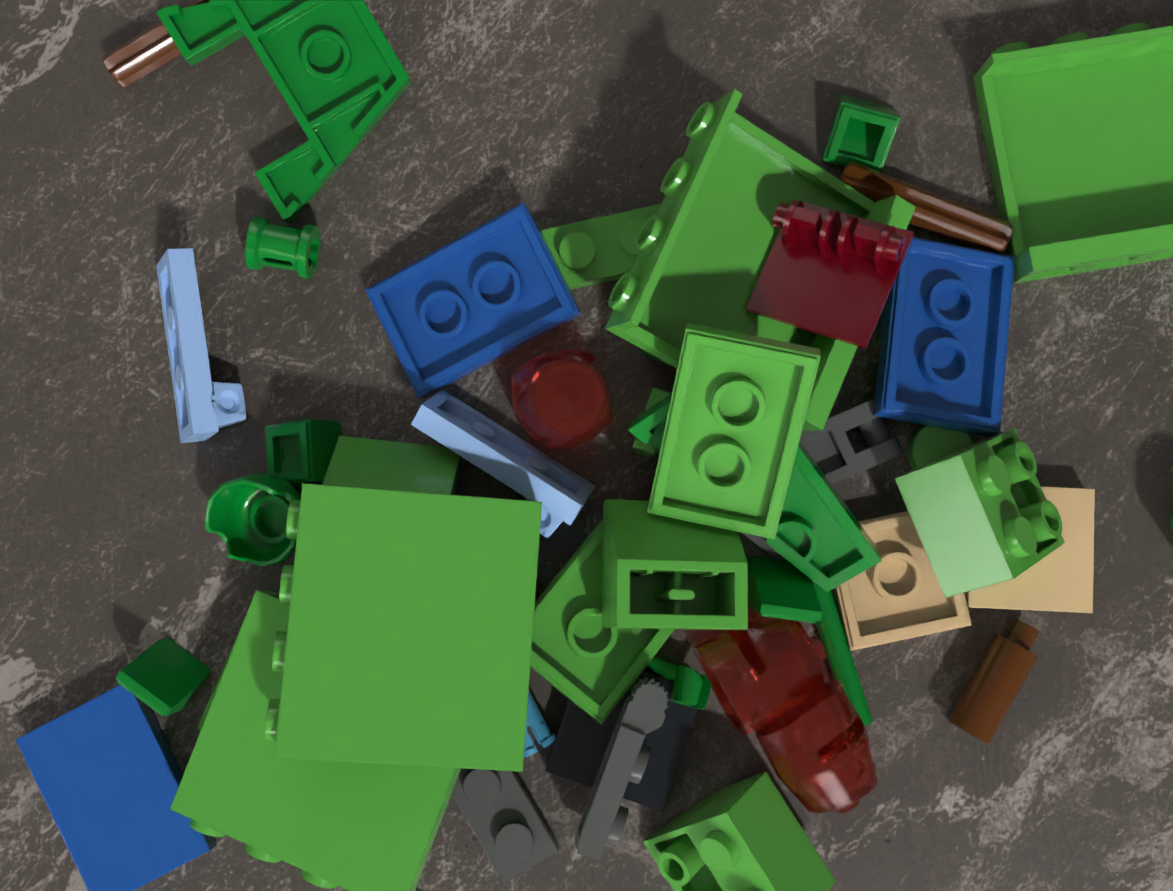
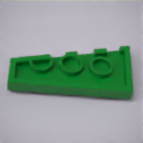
(815, 523)

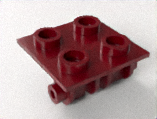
(829, 272)

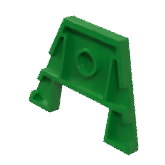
(324, 62)

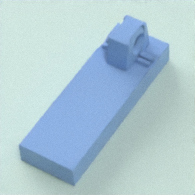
(199, 402)
(505, 458)

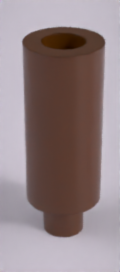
(996, 683)

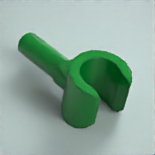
(688, 687)

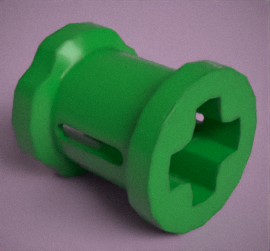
(283, 247)

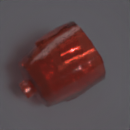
(562, 399)
(762, 671)
(822, 752)

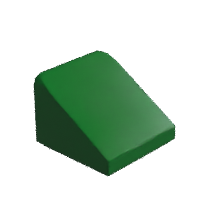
(861, 133)
(301, 449)
(781, 591)
(164, 677)

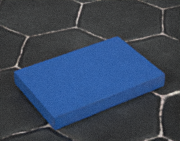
(473, 301)
(946, 339)
(113, 791)

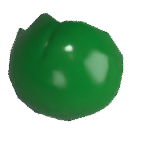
(253, 518)

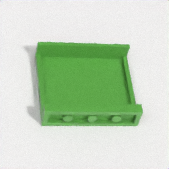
(1082, 149)
(716, 235)
(406, 629)
(330, 818)

